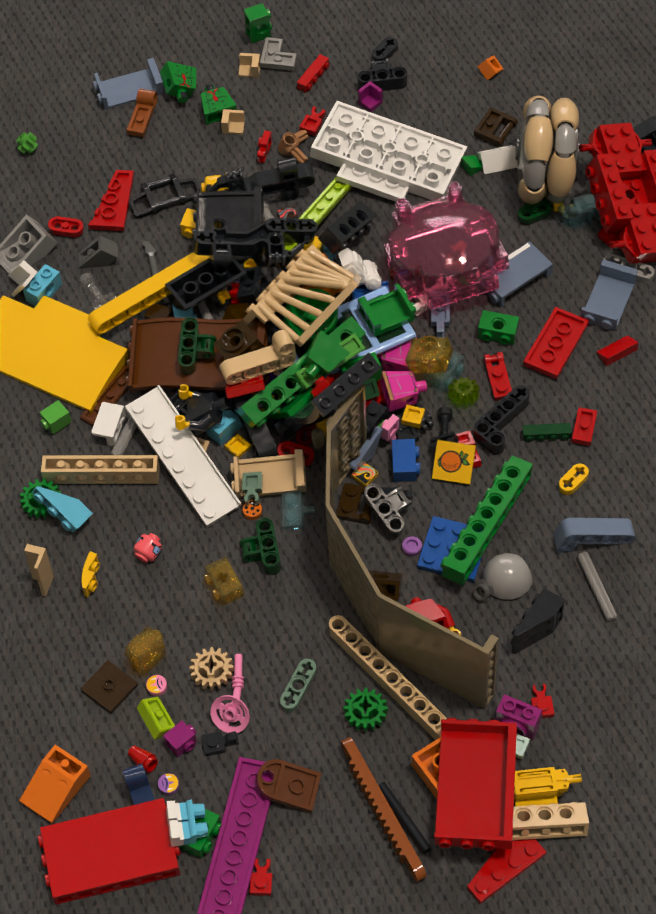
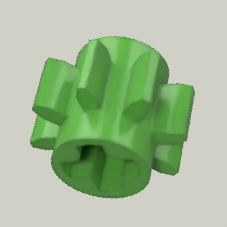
(26, 142)

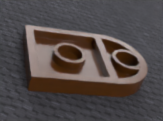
(290, 784)

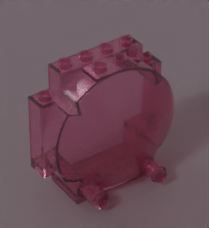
(445, 249)

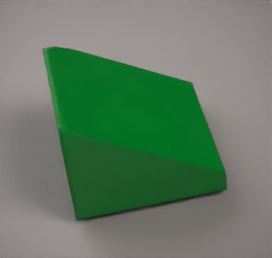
(471, 164)

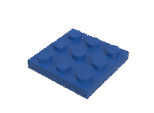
(437, 545)

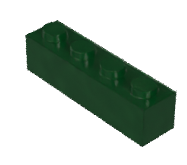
(546, 432)

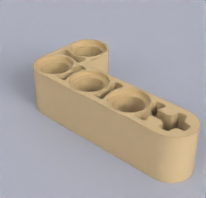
(262, 361)

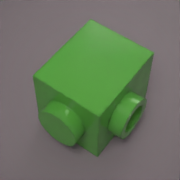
(55, 417)

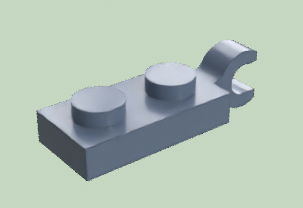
(440, 317)

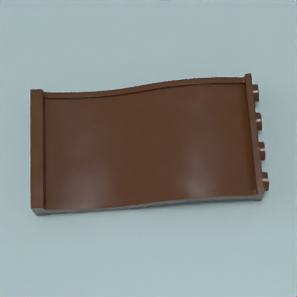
(156, 350)

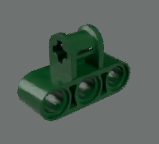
(201, 347)
(258, 548)

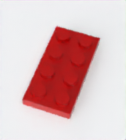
(556, 343)

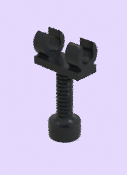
(444, 415)

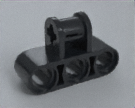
(384, 76)

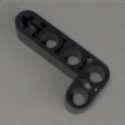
(516, 401)
(259, 437)

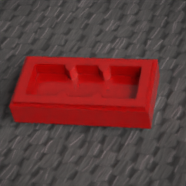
(321, 384)

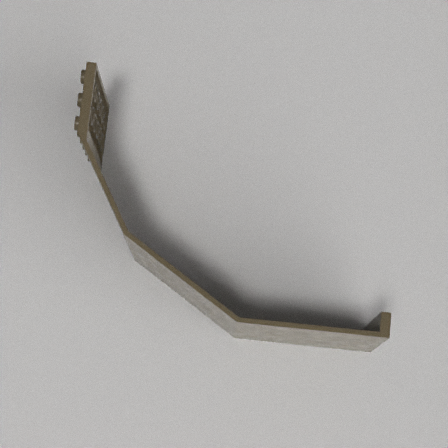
(394, 628)

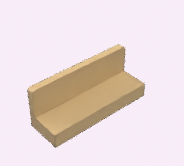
(39, 566)

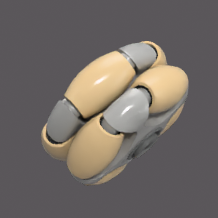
(547, 150)

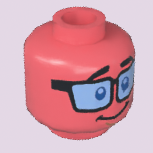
(147, 548)

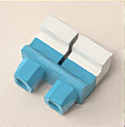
(182, 822)

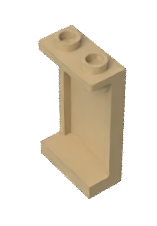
(279, 473)

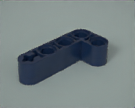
(138, 784)

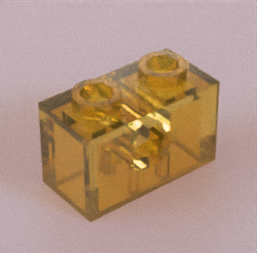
(230, 588)

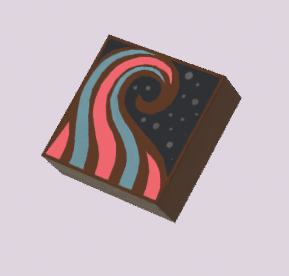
(289, 212)

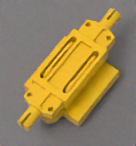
(542, 785)

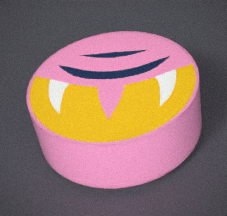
(156, 685)

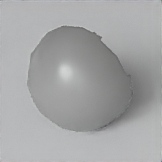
(507, 576)

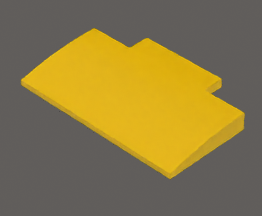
(57, 351)

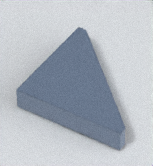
(368, 449)

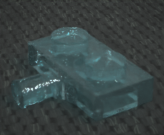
(294, 510)

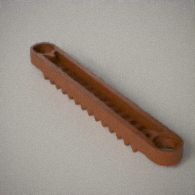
(382, 809)

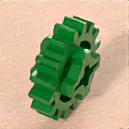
(29, 503)
(355, 708)

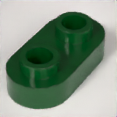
(534, 211)

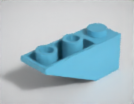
(67, 509)

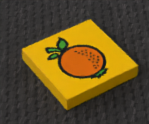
(453, 462)

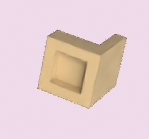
(249, 65)
(233, 121)

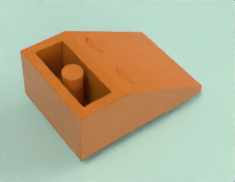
(55, 784)

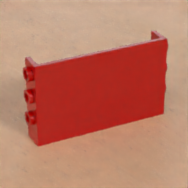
(476, 784)
(108, 851)

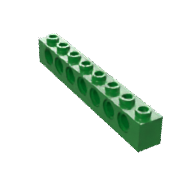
(249, 411)
(487, 520)

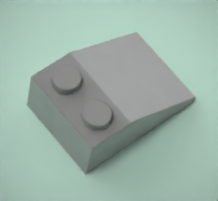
(25, 242)

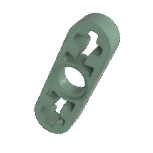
(298, 694)

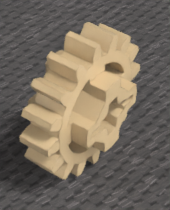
(220, 672)

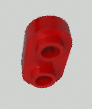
(66, 226)
(291, 447)

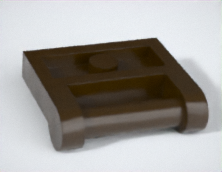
(491, 123)
(350, 503)

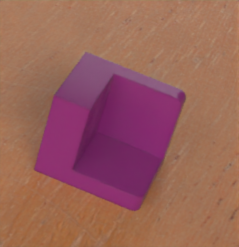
(370, 96)

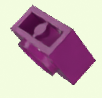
(525, 715)

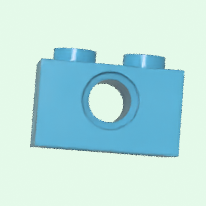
(44, 283)

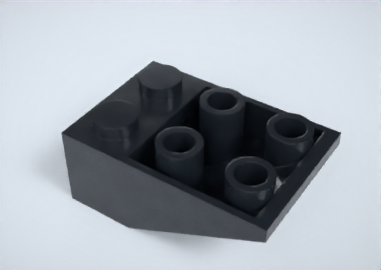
(538, 621)

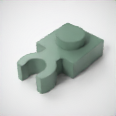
(252, 484)

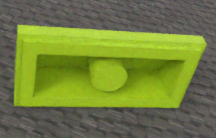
(155, 716)

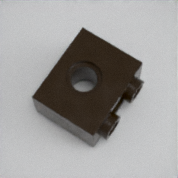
(238, 341)
(388, 583)

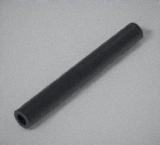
(404, 818)

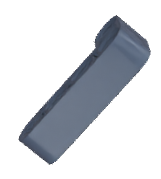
(592, 531)

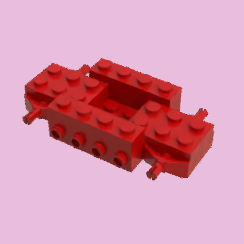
(620, 170)

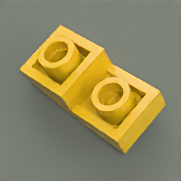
(89, 580)

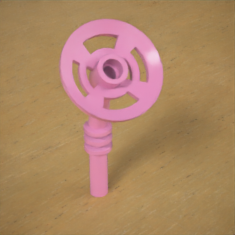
(232, 709)

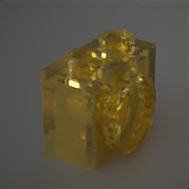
(429, 355)
(146, 650)

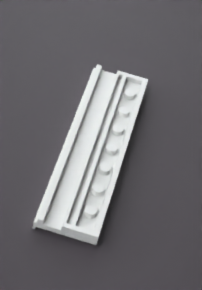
(183, 457)

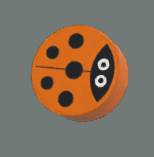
(252, 510)

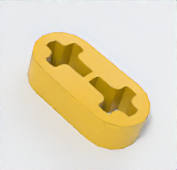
(576, 481)

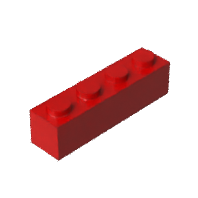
(313, 73)

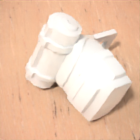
(365, 268)

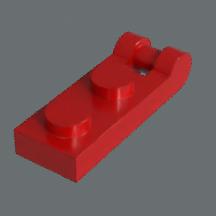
(497, 375)

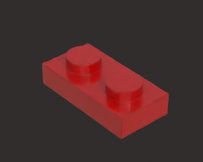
(584, 426)

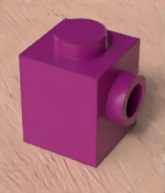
(180, 738)

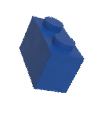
(404, 460)

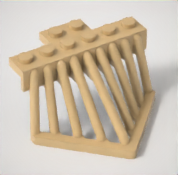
(308, 272)

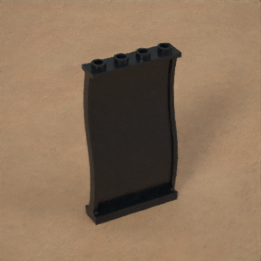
(333, 395)

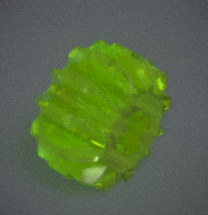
(463, 391)

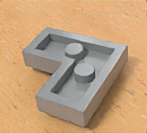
(274, 58)

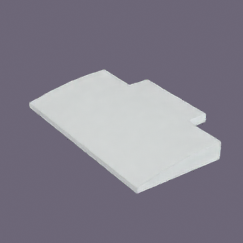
(386, 154)

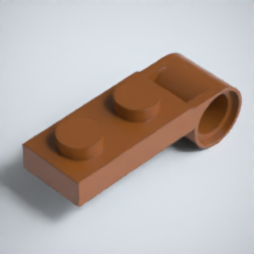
(142, 113)

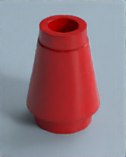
(142, 756)

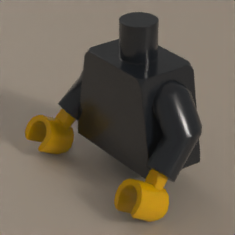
(202, 410)

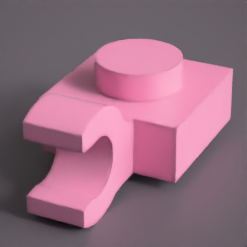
(389, 428)

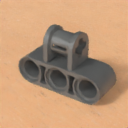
(394, 501)

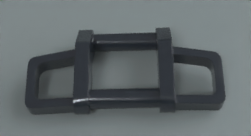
(154, 207)

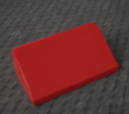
(617, 350)

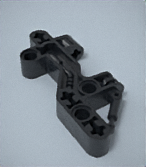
(284, 179)
(264, 238)

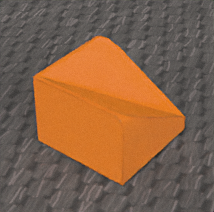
(490, 67)

